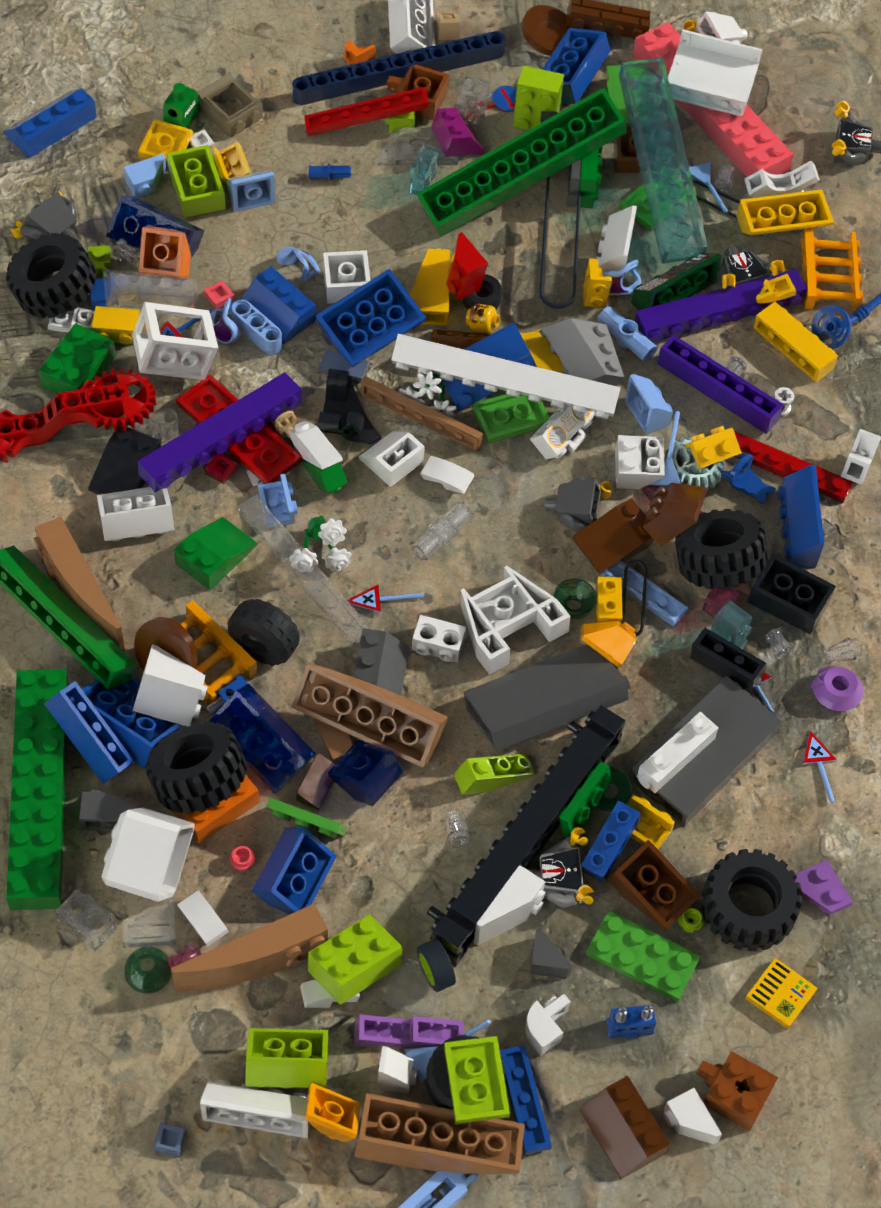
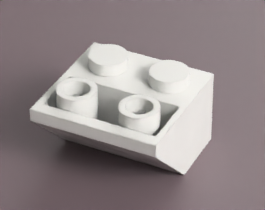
(394, 456)
(638, 461)

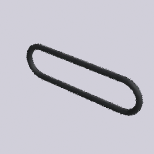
(719, 192)
(643, 595)

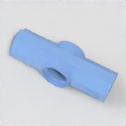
(627, 333)

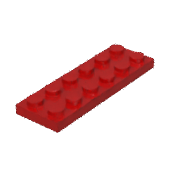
(260, 452)

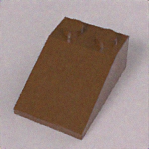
(614, 536)
(653, 885)

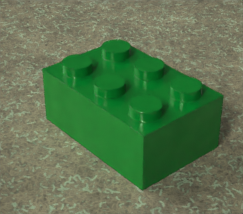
(77, 360)

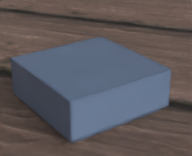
(170, 1139)

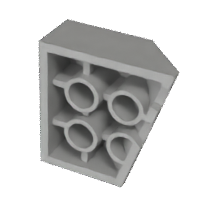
(585, 350)

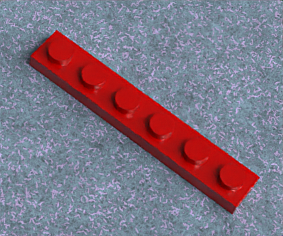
(366, 111)
(786, 464)

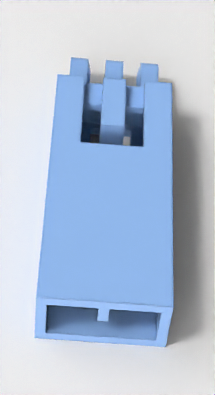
(452, 1193)

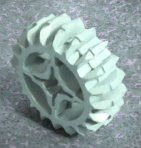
(689, 472)

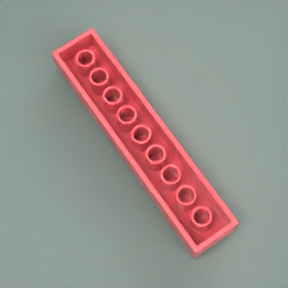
(743, 139)

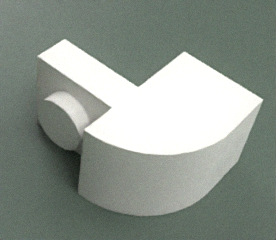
(861, 456)
(540, 1024)

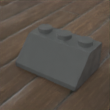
(381, 660)

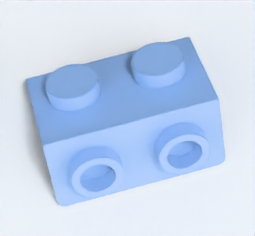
(278, 500)

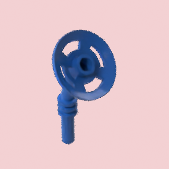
(838, 326)

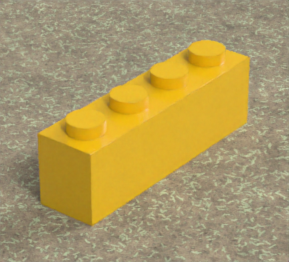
(795, 341)

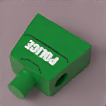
(181, 106)

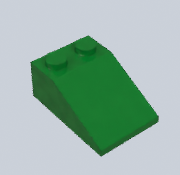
(213, 551)

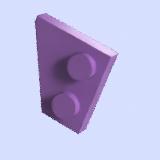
(823, 888)

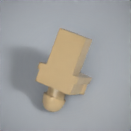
(284, 423)

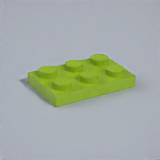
(476, 1080)

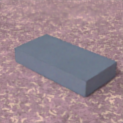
(336, 361)

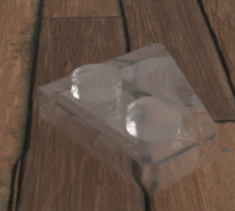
(151, 927)

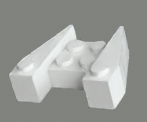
(504, 611)

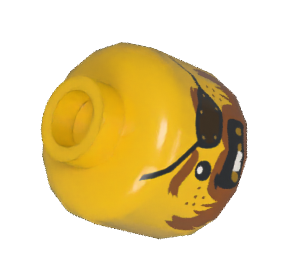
(482, 318)

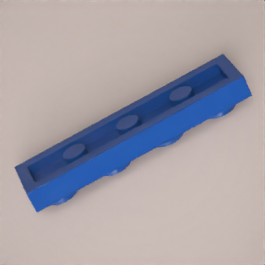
(525, 1099)

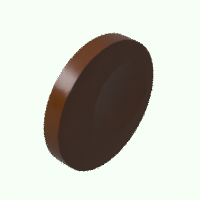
(544, 28)
(168, 636)

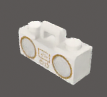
(555, 434)

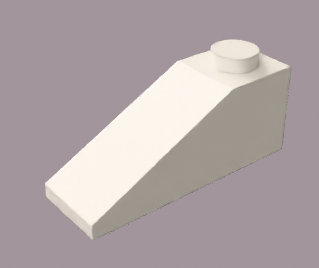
(314, 445)

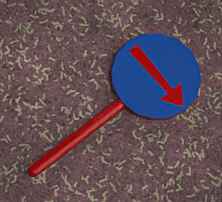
(504, 99)

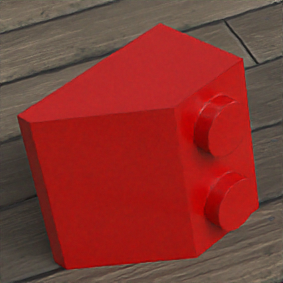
(465, 268)

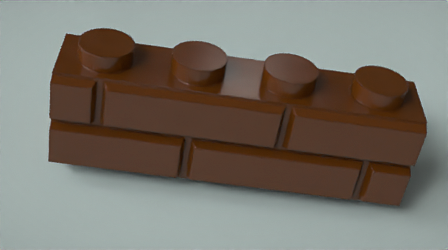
(607, 18)

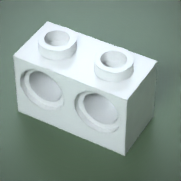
(440, 633)

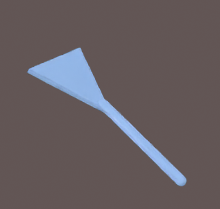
(702, 173)
(671, 474)
(422, 1055)

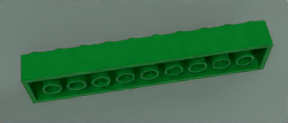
(522, 162)
(37, 794)

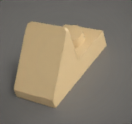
(448, 26)

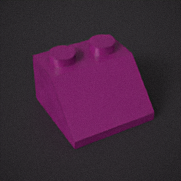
(455, 133)

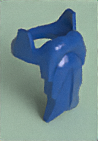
(743, 479)

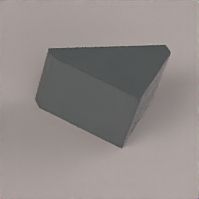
(547, 958)

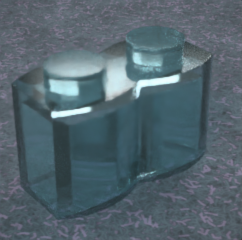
(423, 170)

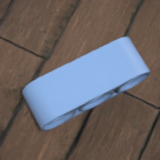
(257, 327)

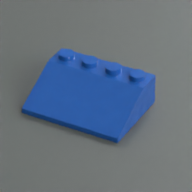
(370, 318)
(133, 729)

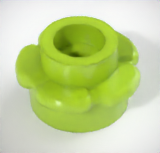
(695, 915)

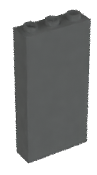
(545, 696)
(742, 733)

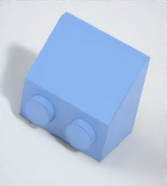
(251, 190)
(647, 404)

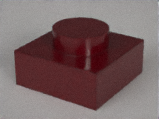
(220, 468)

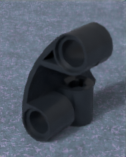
(343, 410)

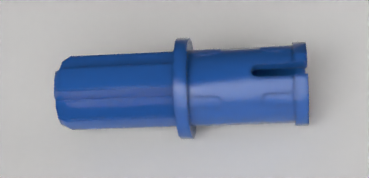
(329, 172)

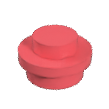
(242, 858)

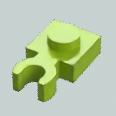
(100, 257)

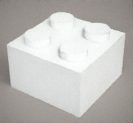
(344, 273)

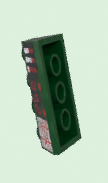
(678, 282)

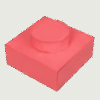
(218, 294)

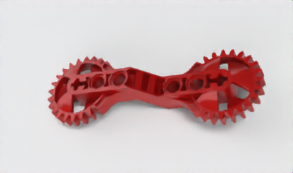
(95, 403)

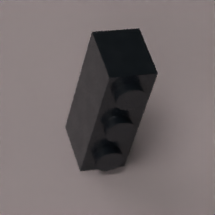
(728, 660)

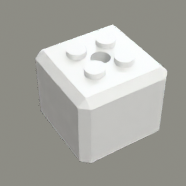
(147, 853)

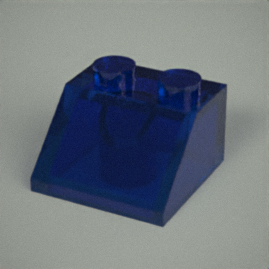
(366, 772)

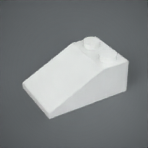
(512, 906)

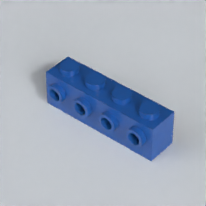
(89, 732)

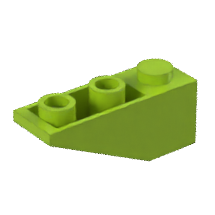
(492, 772)

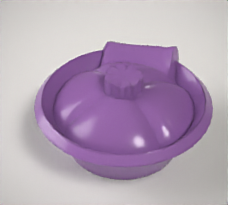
(837, 688)

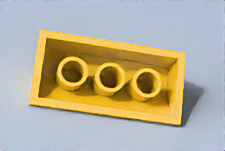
(784, 212)

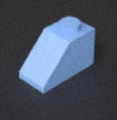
(145, 175)

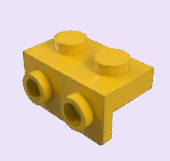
(230, 162)
(714, 447)
(653, 823)

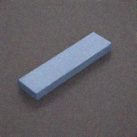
(657, 600)

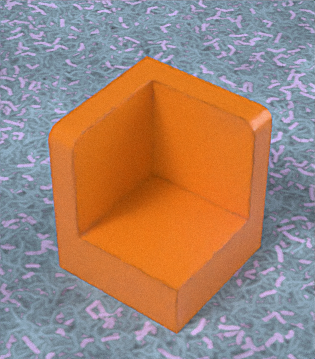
(356, 55)

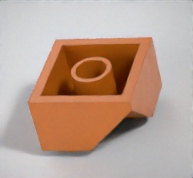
(164, 252)

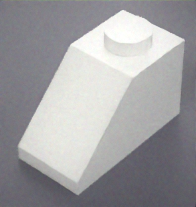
(395, 1071)
(691, 1117)

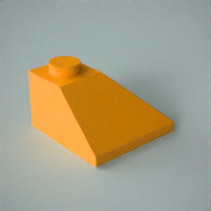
(610, 639)
(332, 1113)

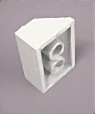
(617, 240)
(135, 513)

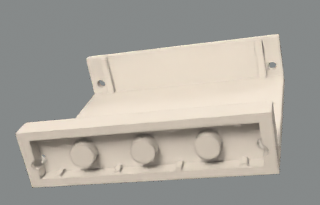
(713, 72)

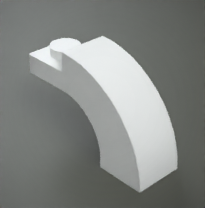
(766, 184)

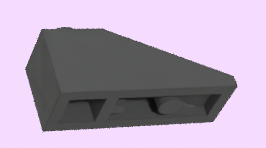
(101, 810)

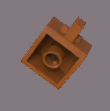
(418, 77)
(727, 1079)

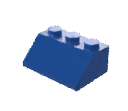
(281, 303)
(294, 871)

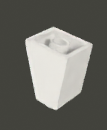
(169, 689)

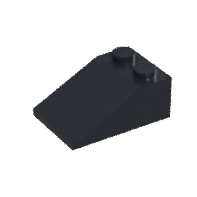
(119, 461)

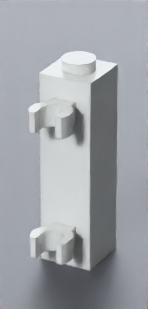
(677, 752)

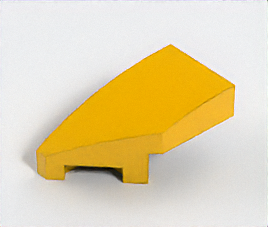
(776, 289)

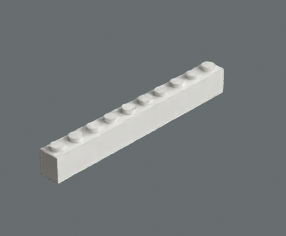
(505, 375)

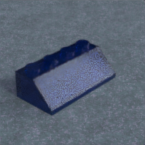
(134, 214)
(264, 737)

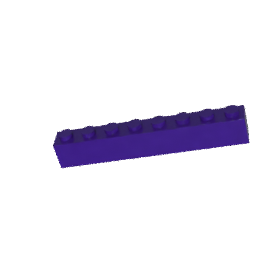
(711, 308)
(219, 432)

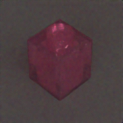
(718, 599)

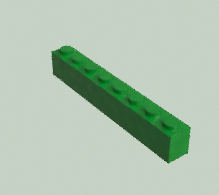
(64, 619)

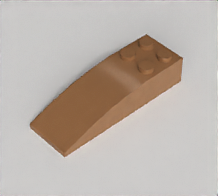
(74, 576)
(370, 713)
(255, 954)
(431, 1140)

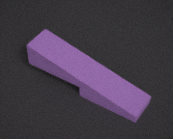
(398, 1032)

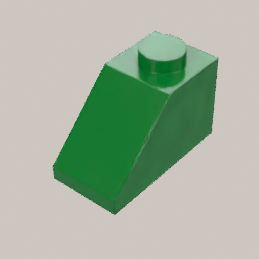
(328, 479)

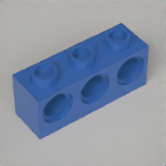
(610, 841)

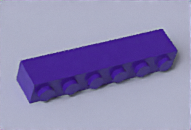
(720, 384)

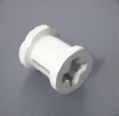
(786, 400)

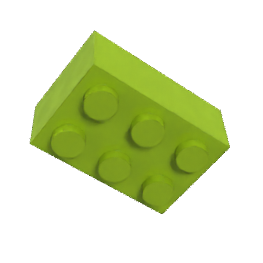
(536, 92)
(196, 181)
(354, 959)
(286, 1058)

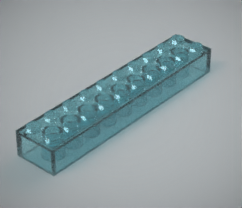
(662, 160)

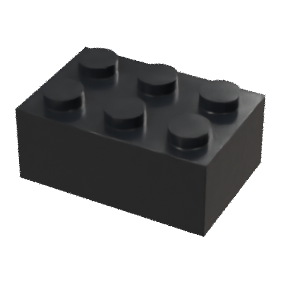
(791, 594)

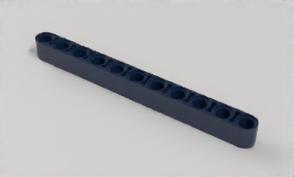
(376, 72)

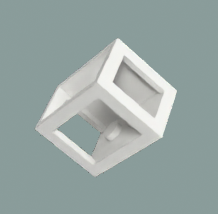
(171, 354)

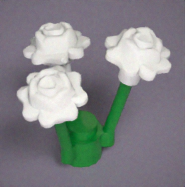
(330, 533)

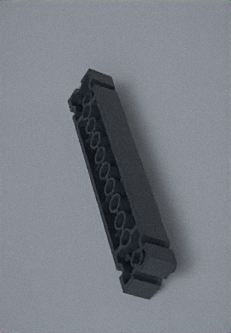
(528, 832)

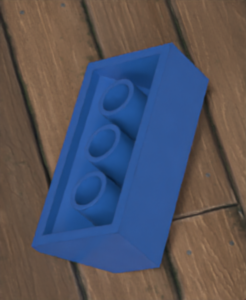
(579, 59)
(52, 122)
(503, 344)
(801, 518)

